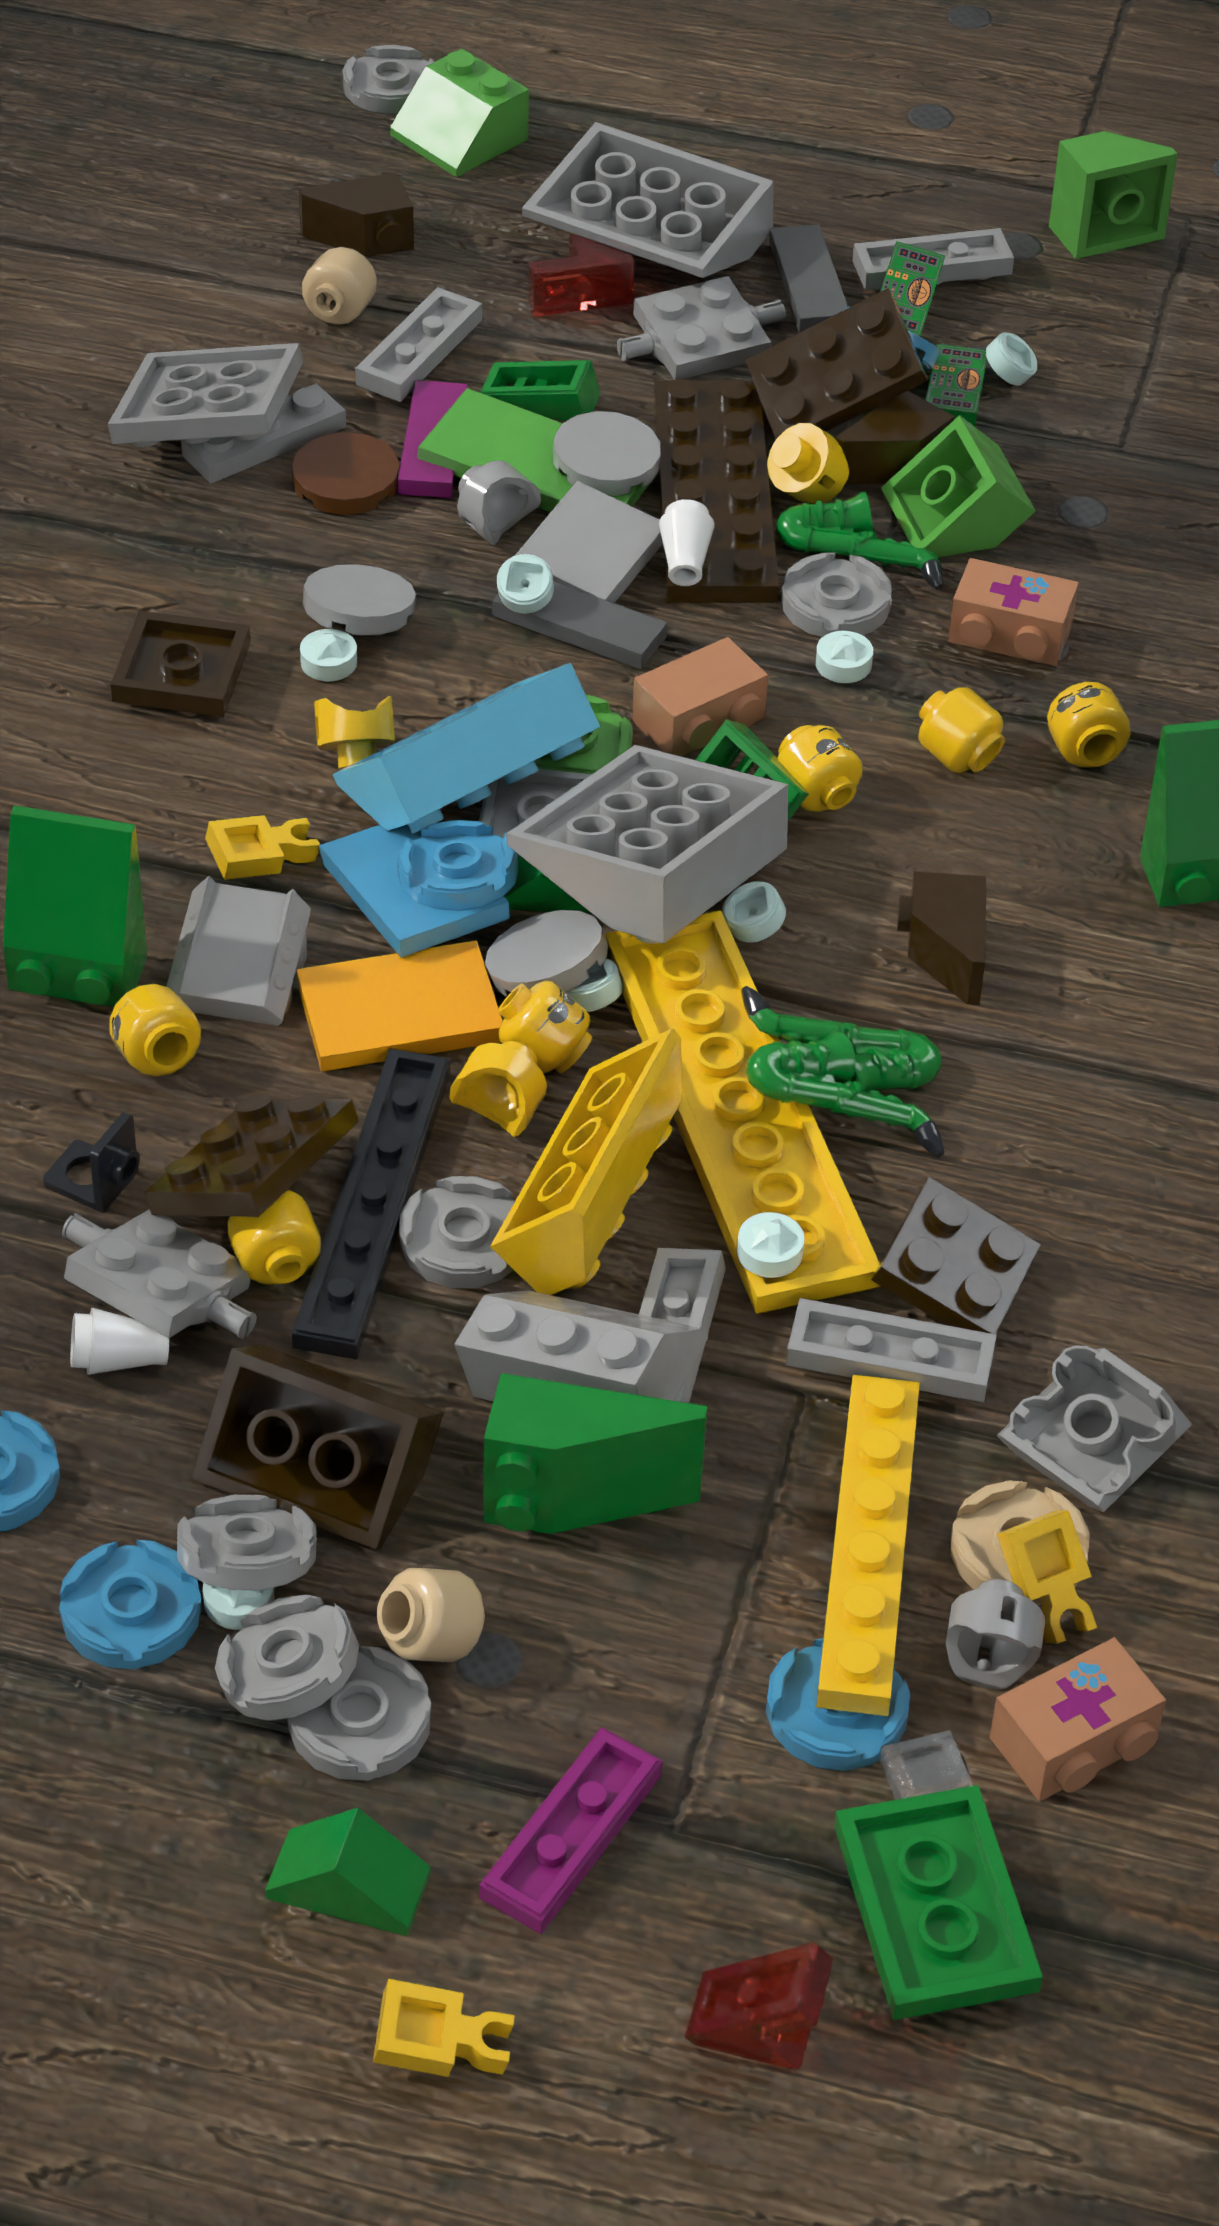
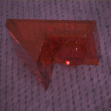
(586, 280)
(762, 2005)

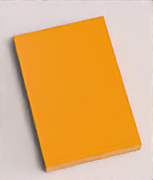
(405, 1003)

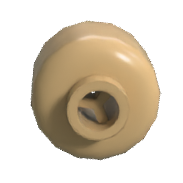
(339, 285)
(431, 1614)

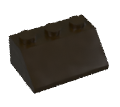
(316, 1443)

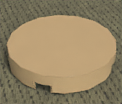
(994, 1510)

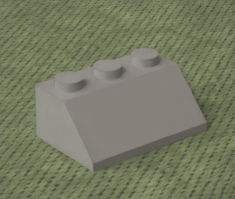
(575, 1345)

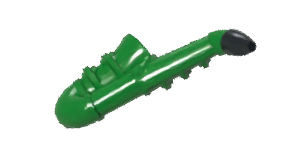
(848, 531)
(882, 1056)
(822, 1076)

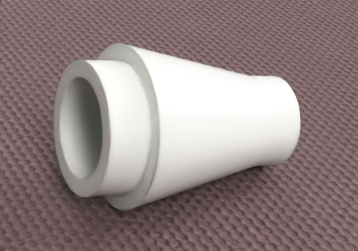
(686, 538)
(114, 1342)

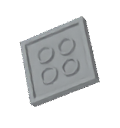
(206, 394)

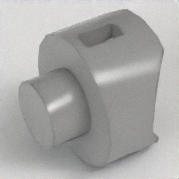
(495, 498)
(996, 1619)

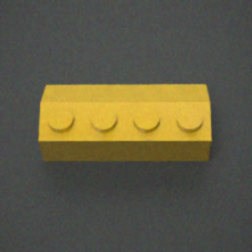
(593, 1166)

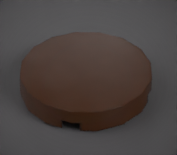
(345, 472)

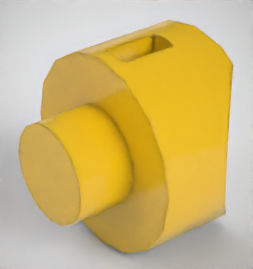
(802, 459)
(353, 732)
(501, 1084)

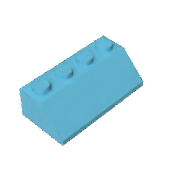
(471, 750)

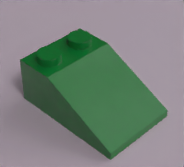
(1183, 816)
(73, 907)
(586, 1455)

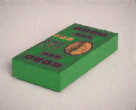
(912, 281)
(958, 381)

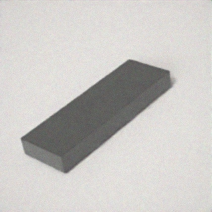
(807, 274)
(592, 625)

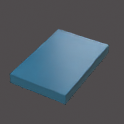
(368, 873)

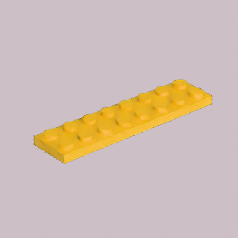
(744, 1145)

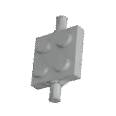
(700, 328)
(158, 1274)

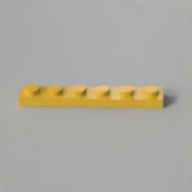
(869, 1547)

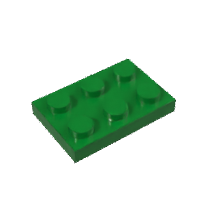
(937, 1902)

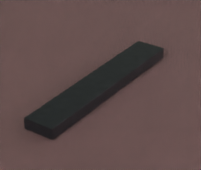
(370, 1205)

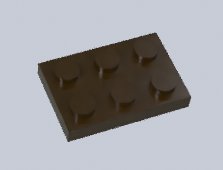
(838, 367)
(252, 1156)

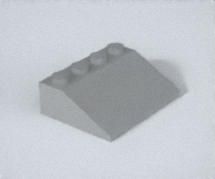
(656, 202)
(656, 839)

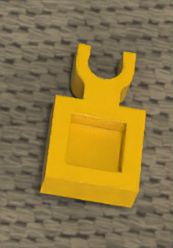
(254, 848)
(1046, 1564)
(425, 2031)

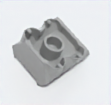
(240, 952)
(1094, 1426)

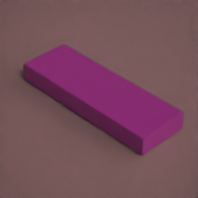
(428, 406)
(570, 1830)

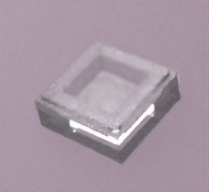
(924, 1765)

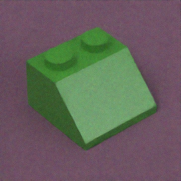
(462, 113)
(1110, 193)
(958, 493)

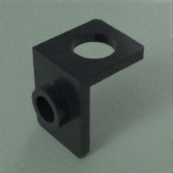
(112, 1163)

